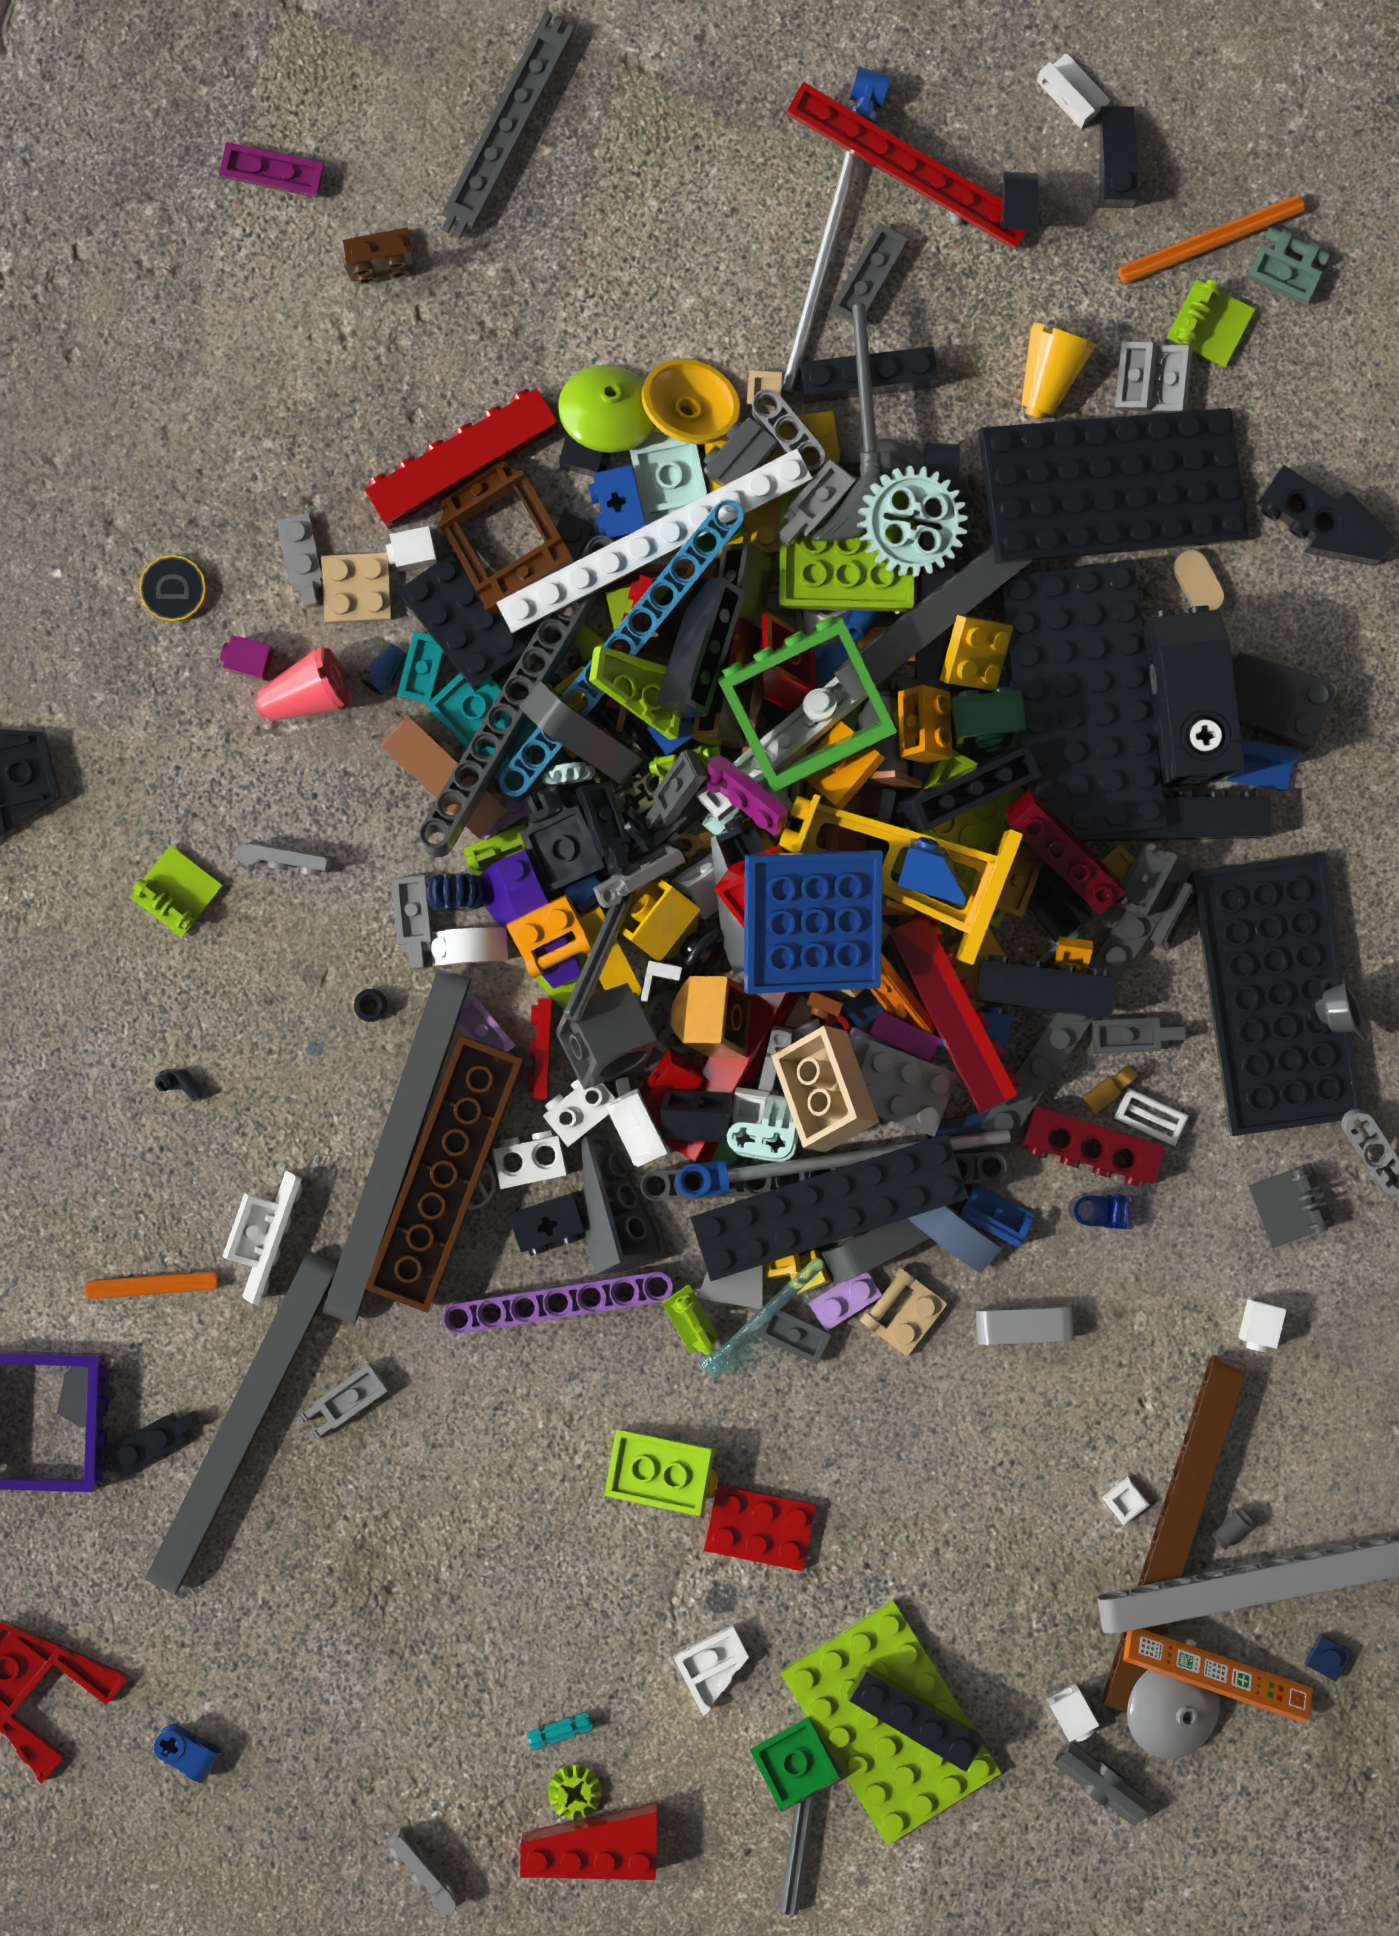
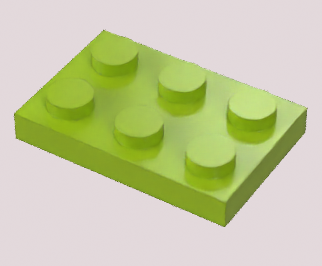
(659, 1472)

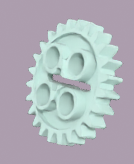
(907, 551)

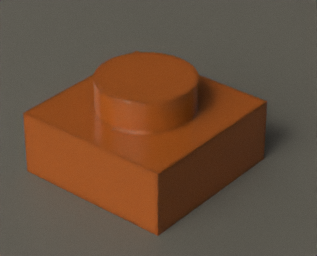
(823, 1006)

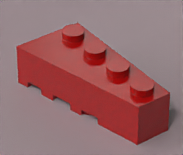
(595, 1848)

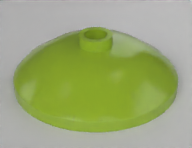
(602, 420)

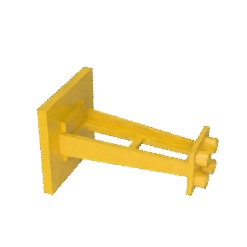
(985, 893)

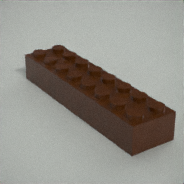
(445, 1173)

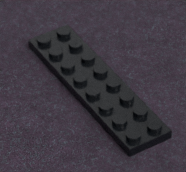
(829, 1207)

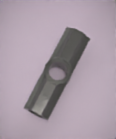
(1102, 1783)

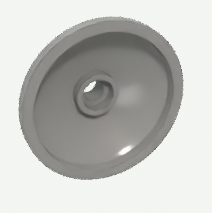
(1158, 1710)

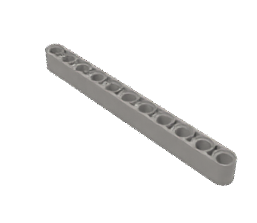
(1249, 1585)

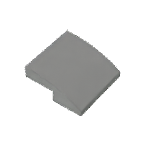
(1153, 377)

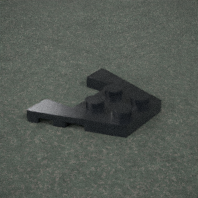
(26, 777)

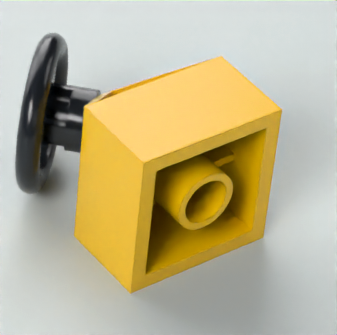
(666, 925)

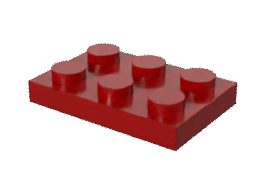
(759, 1527)

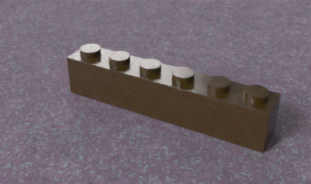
(750, 571)

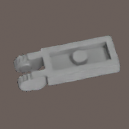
(281, 857)
(346, 1399)
(425, 1873)

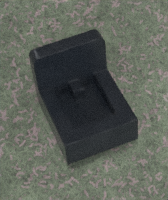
(746, 836)

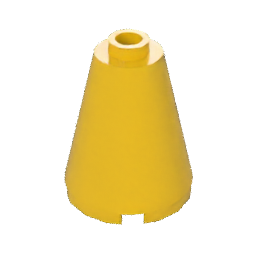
(1051, 368)

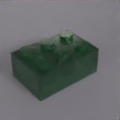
(987, 722)

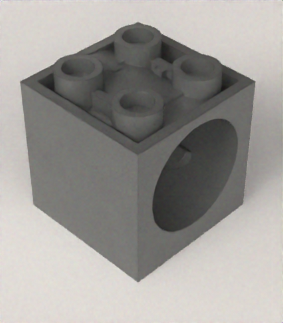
(609, 1038)

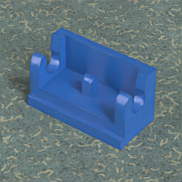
(996, 1214)

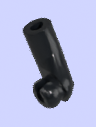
(179, 1080)

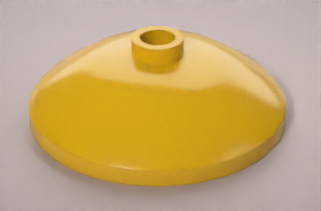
(690, 401)

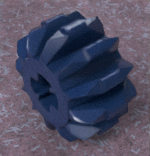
(455, 892)

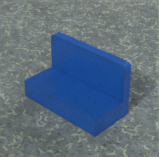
(1266, 765)

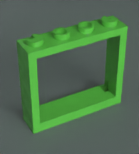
(832, 753)

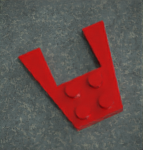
(23, 1663)

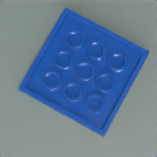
(812, 921)

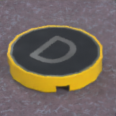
(173, 588)

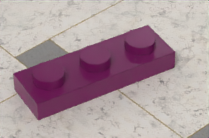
(271, 170)

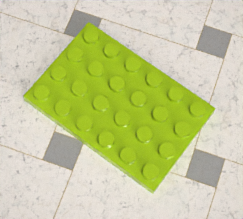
(889, 1772)

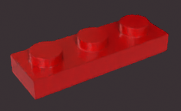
(540, 1048)

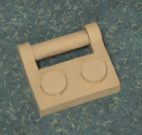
(913, 1317)

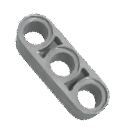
(783, 417)
(1024, 1325)

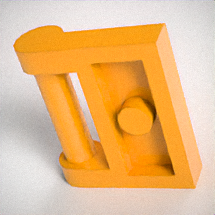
(544, 926)

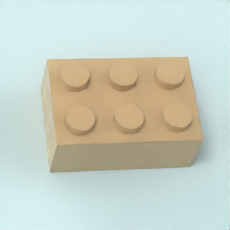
(824, 1089)

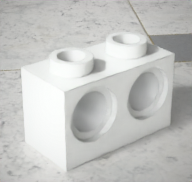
(531, 1168)

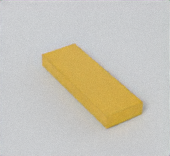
(616, 969)

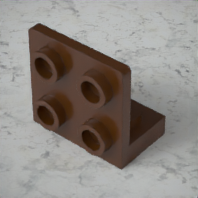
(378, 256)

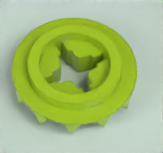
(572, 1776)

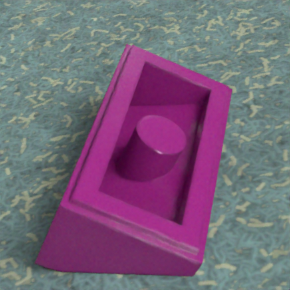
(904, 1036)

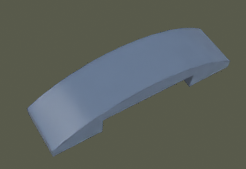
(958, 1237)

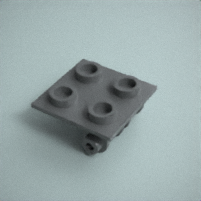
(1291, 1205)

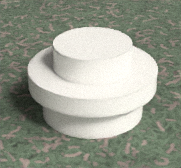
(820, 704)

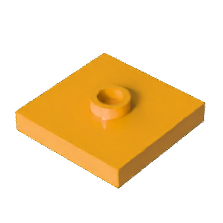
(845, 777)

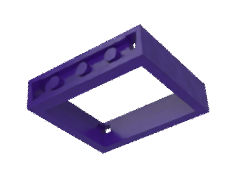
(95, 1410)

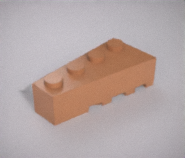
(433, 766)

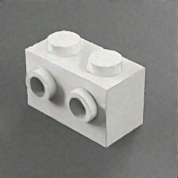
(578, 1111)

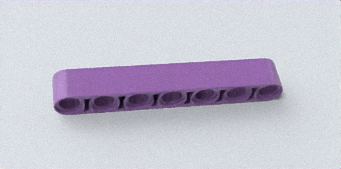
(544, 1311)

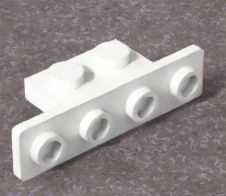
(259, 1232)

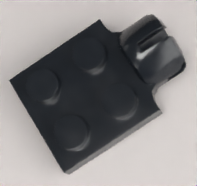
(558, 839)

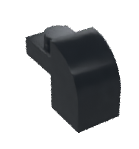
(1019, 200)

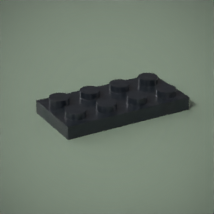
(459, 624)

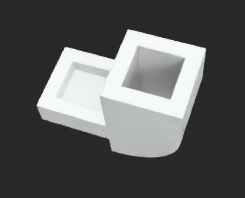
(469, 946)

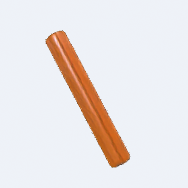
(151, 1285)

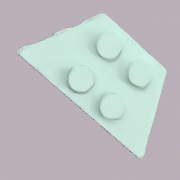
(666, 474)

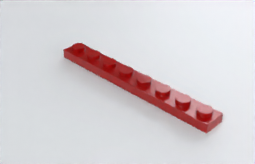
(901, 162)

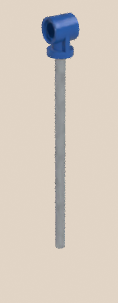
(868, 93)
(717, 1177)

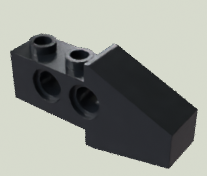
(1353, 530)

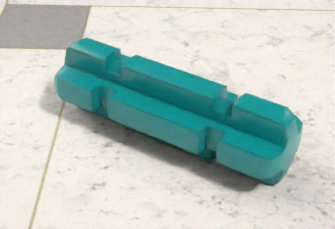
(560, 1731)

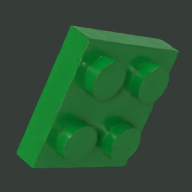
(795, 1764)

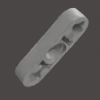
(1362, 1148)

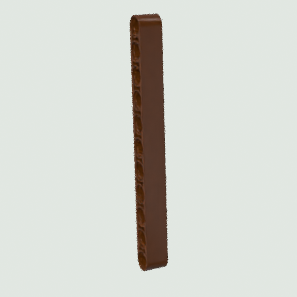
(1182, 1503)

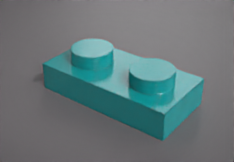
(420, 669)

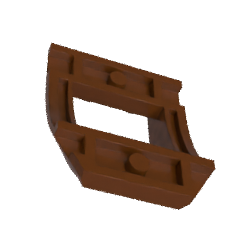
(476, 495)

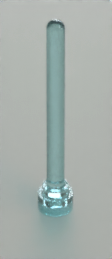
(716, 1362)

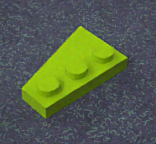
(635, 686)

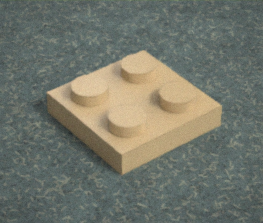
(356, 588)

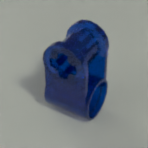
(1108, 1210)

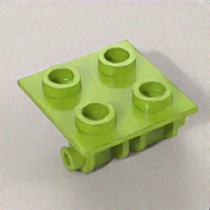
(1210, 322)
(175, 891)

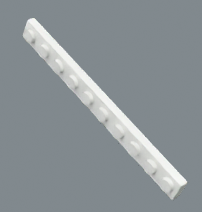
(650, 542)

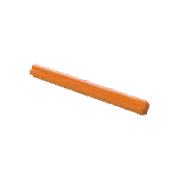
(1211, 239)

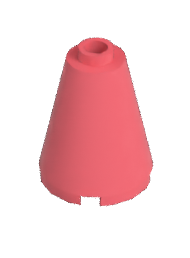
(306, 688)

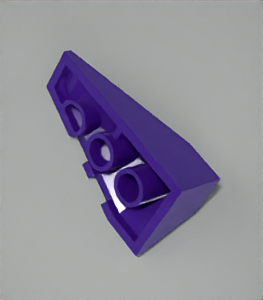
(514, 890)

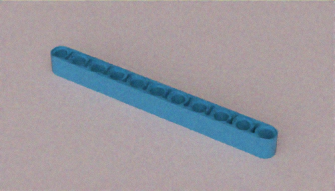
(628, 632)

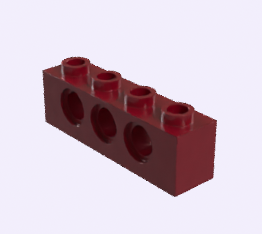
(1064, 852)
(1145, 1154)

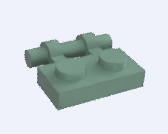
(1284, 273)

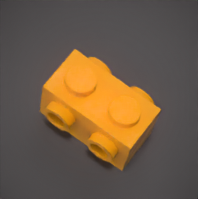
(924, 724)

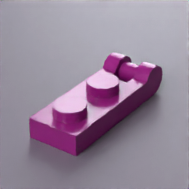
(746, 795)

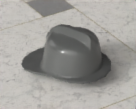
(1343, 1011)

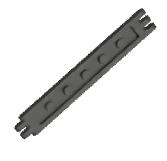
(507, 124)

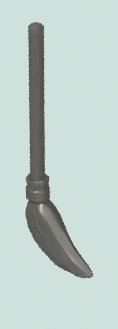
(900, 456)
(845, 520)

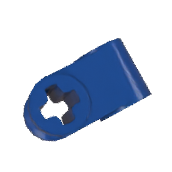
(189, 1755)

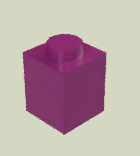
(247, 657)

